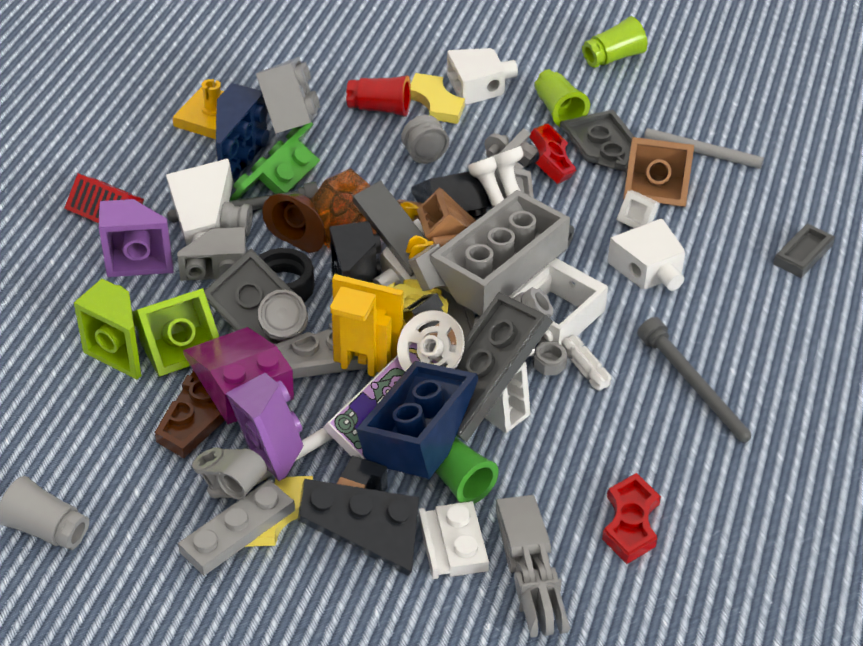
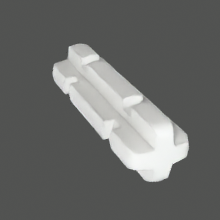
(587, 363)

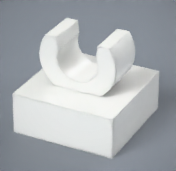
(637, 209)

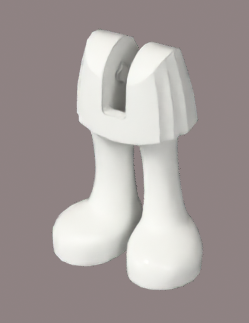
(504, 166)

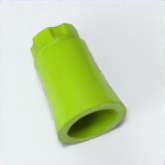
(618, 42)
(561, 97)

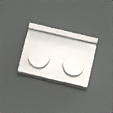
(453, 540)

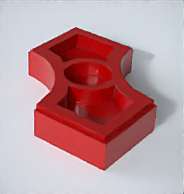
(552, 153)
(630, 530)

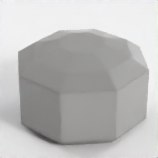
(549, 358)

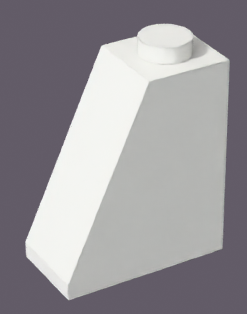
(199, 196)

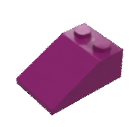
(234, 361)

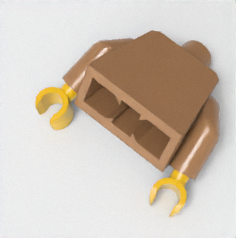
(440, 221)

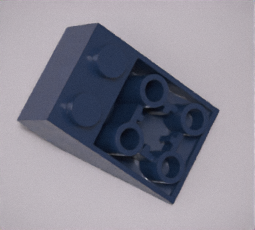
(240, 126)

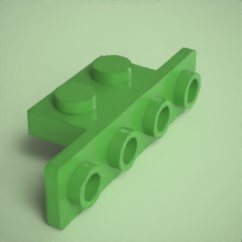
(284, 168)

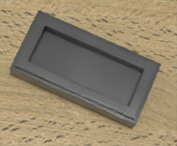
(804, 250)

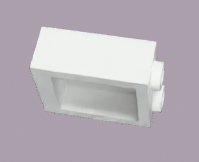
(586, 294)

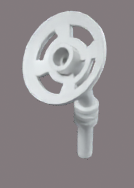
(429, 346)

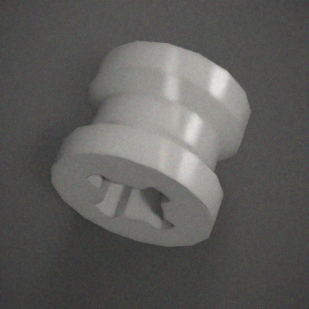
(236, 216)

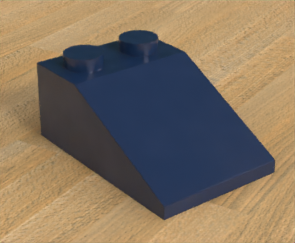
(417, 419)

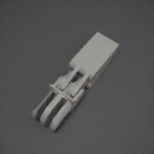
(527, 555)

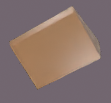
(660, 170)

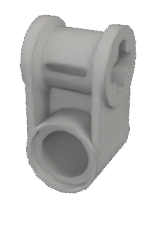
(230, 471)

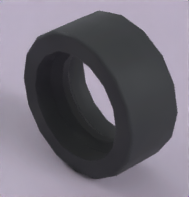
(293, 262)

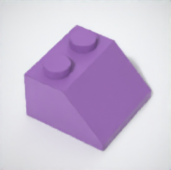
(134, 239)
(268, 422)

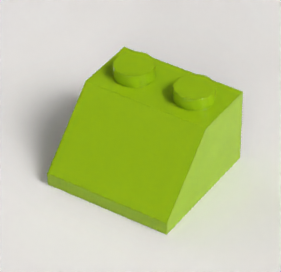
(108, 327)
(172, 327)

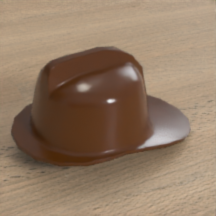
(295, 221)

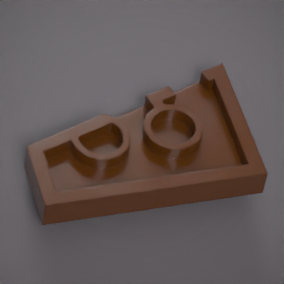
(188, 418)

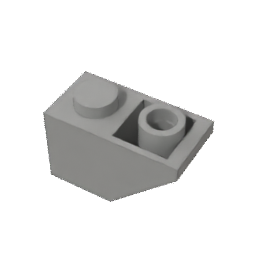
(212, 253)

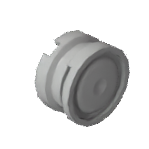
(425, 139)
(282, 315)

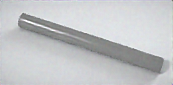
(708, 149)

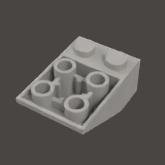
(288, 94)

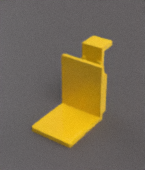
(365, 322)

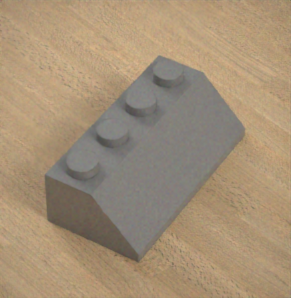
(501, 250)

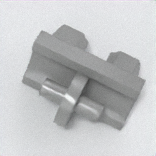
(499, 143)

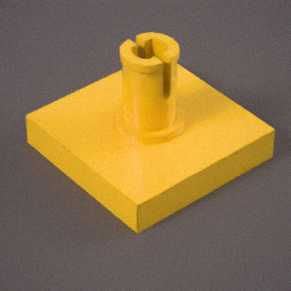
(200, 111)

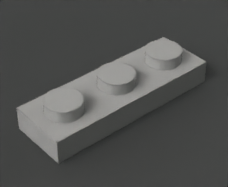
(236, 527)

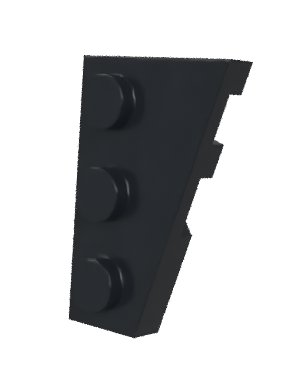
(366, 518)

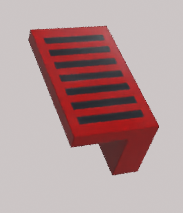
(88, 193)

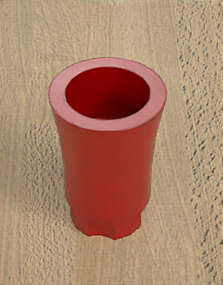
(380, 94)

